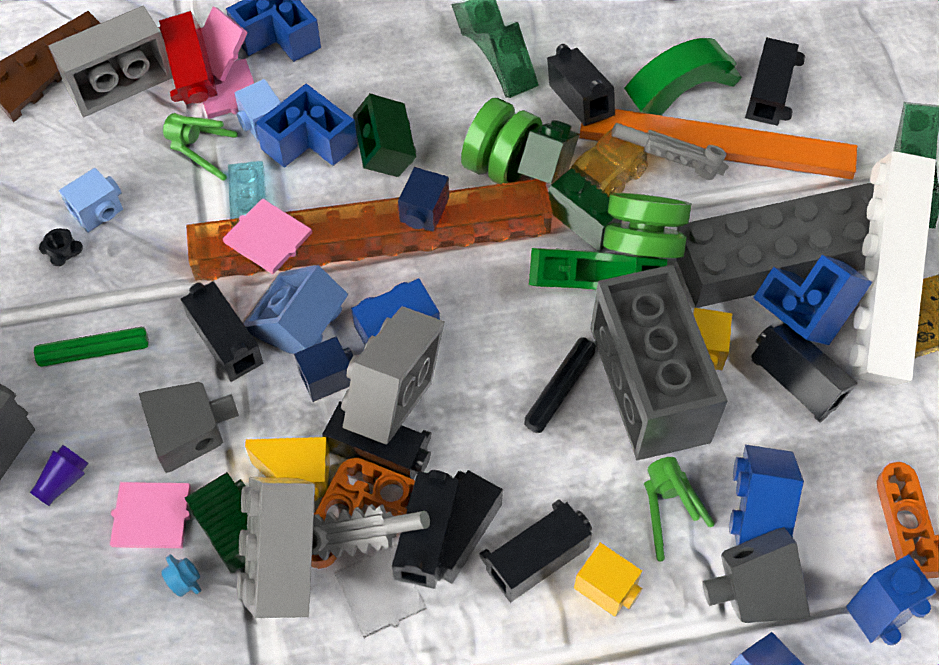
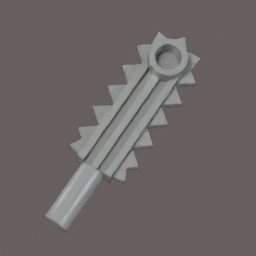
(704, 161)
(362, 530)

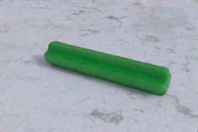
(91, 346)

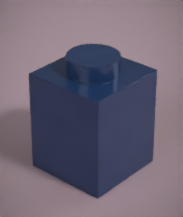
(423, 199)
(324, 368)

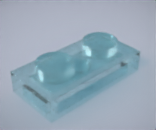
(245, 187)

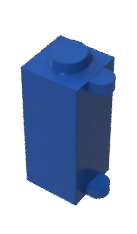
(891, 600)

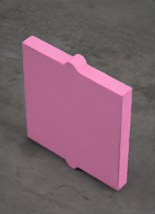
(222, 42)
(225, 101)
(267, 236)
(150, 515)

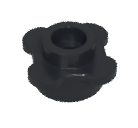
(58, 238)

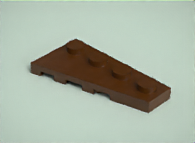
(33, 67)

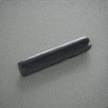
(560, 385)

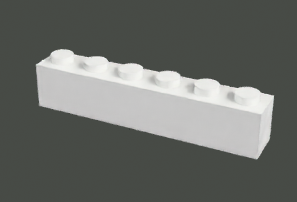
(895, 266)

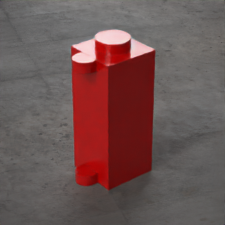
(187, 59)

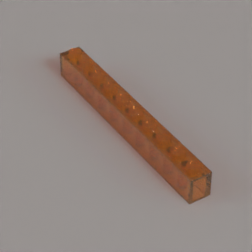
(375, 229)

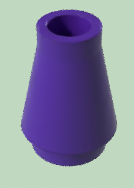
(58, 475)

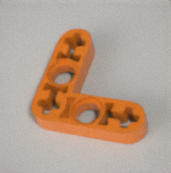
(358, 494)
(913, 502)

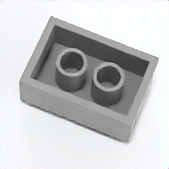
(112, 61)
(391, 374)
(277, 547)

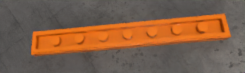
(741, 144)

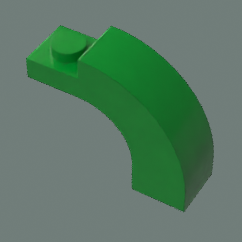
(677, 71)
(583, 267)

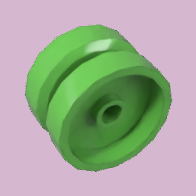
(498, 141)
(647, 230)

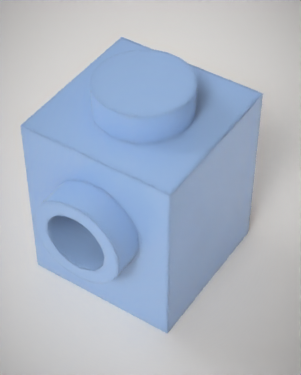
(254, 103)
(92, 199)

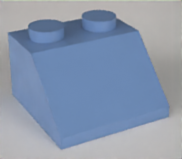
(296, 309)

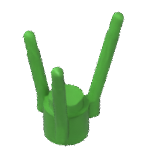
(186, 130)
(671, 482)

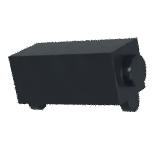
(773, 82)
(580, 85)
(221, 330)
(802, 370)
(403, 454)
(474, 512)
(538, 550)
(422, 551)

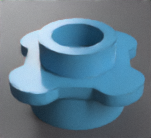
(181, 576)

